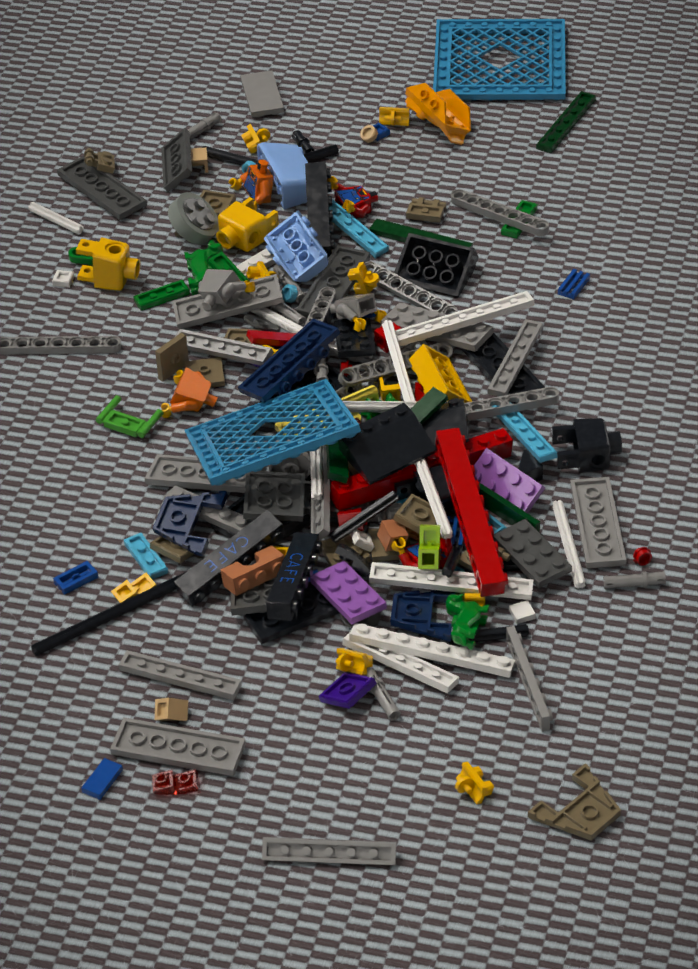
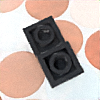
(359, 563)

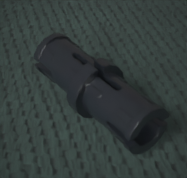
(302, 142)

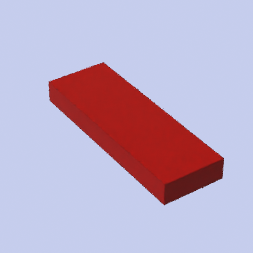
(268, 337)

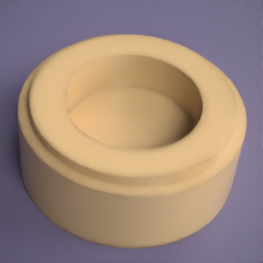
(369, 133)

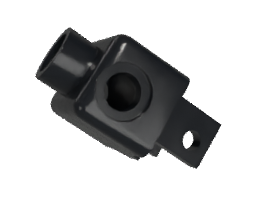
(590, 444)
(415, 487)

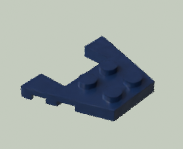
(179, 516)
(414, 613)

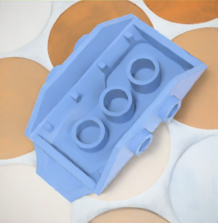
(297, 248)

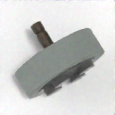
(193, 218)

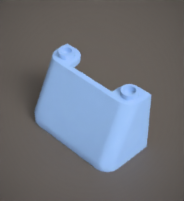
(288, 170)

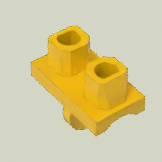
(394, 116)
(252, 138)
(258, 271)
(365, 278)
(353, 661)
(471, 782)

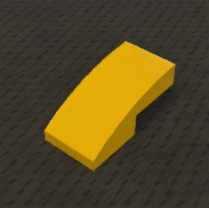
(127, 590)

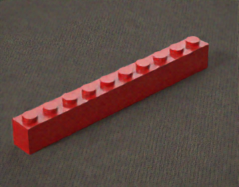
(358, 491)
(470, 512)

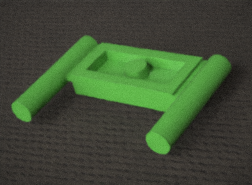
(126, 423)

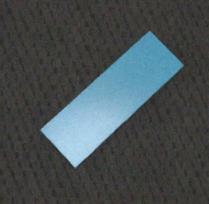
(145, 557)

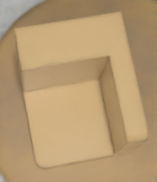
(199, 157)
(171, 709)

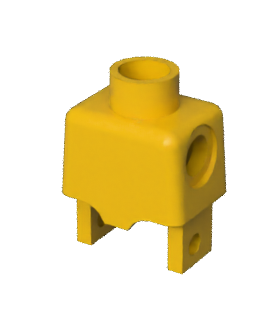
(244, 226)
(110, 263)

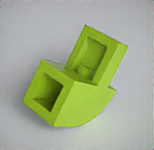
(429, 547)

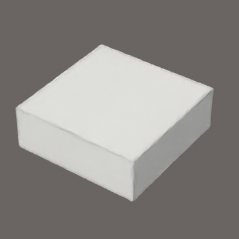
(63, 278)
(362, 540)
(522, 612)

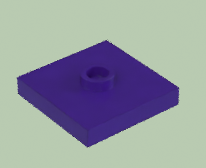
(347, 690)

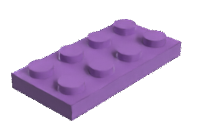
(507, 480)
(348, 592)

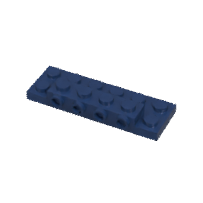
(290, 361)

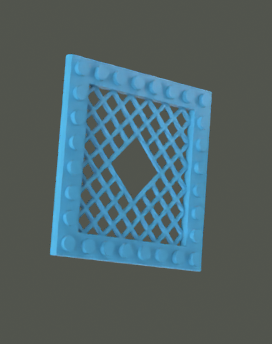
(504, 91)
(323, 400)

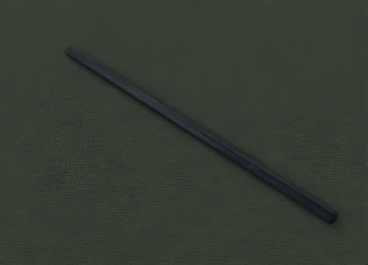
(131, 604)

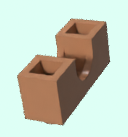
(391, 531)
(241, 578)

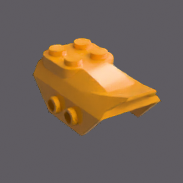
(441, 109)

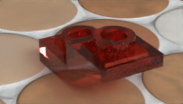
(173, 784)

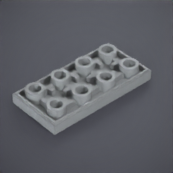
(262, 93)

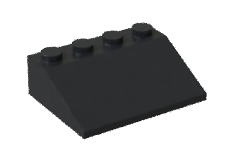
(436, 264)
(448, 416)
(387, 444)

